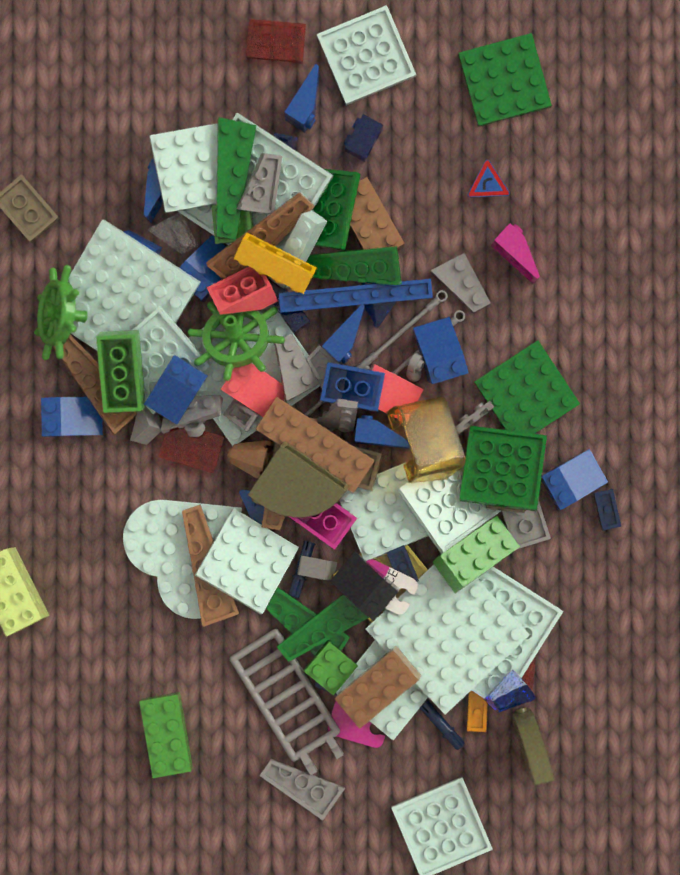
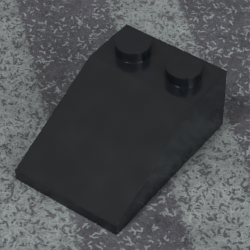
(364, 586)

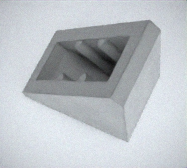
(240, 415)
(146, 426)
(316, 568)

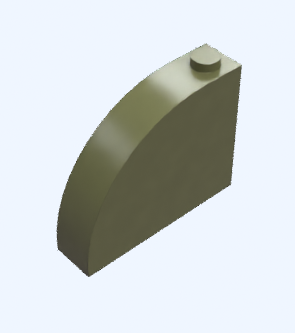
(296, 485)
(532, 746)

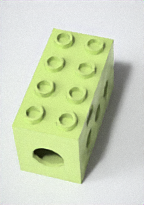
(18, 595)

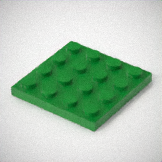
(504, 79)
(337, 208)
(527, 391)
(503, 468)

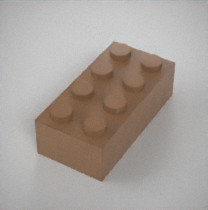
(371, 221)
(377, 687)

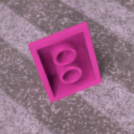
(515, 250)
(329, 525)

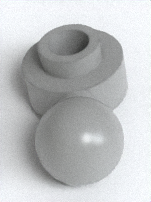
(414, 367)
(195, 429)

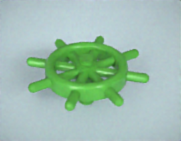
(57, 313)
(236, 337)

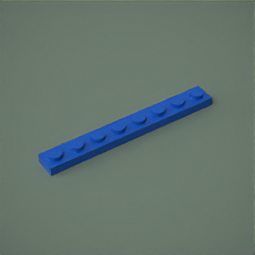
(354, 296)

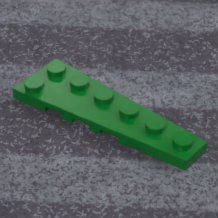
(233, 160)
(360, 265)
(295, 615)
(325, 625)

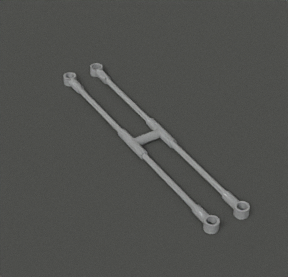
(374, 355)

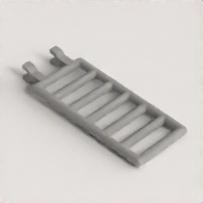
(264, 707)

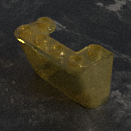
(431, 439)

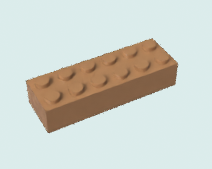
(287, 424)

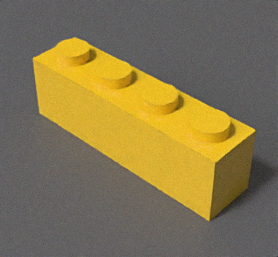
(275, 263)

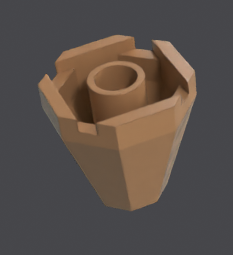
(252, 456)

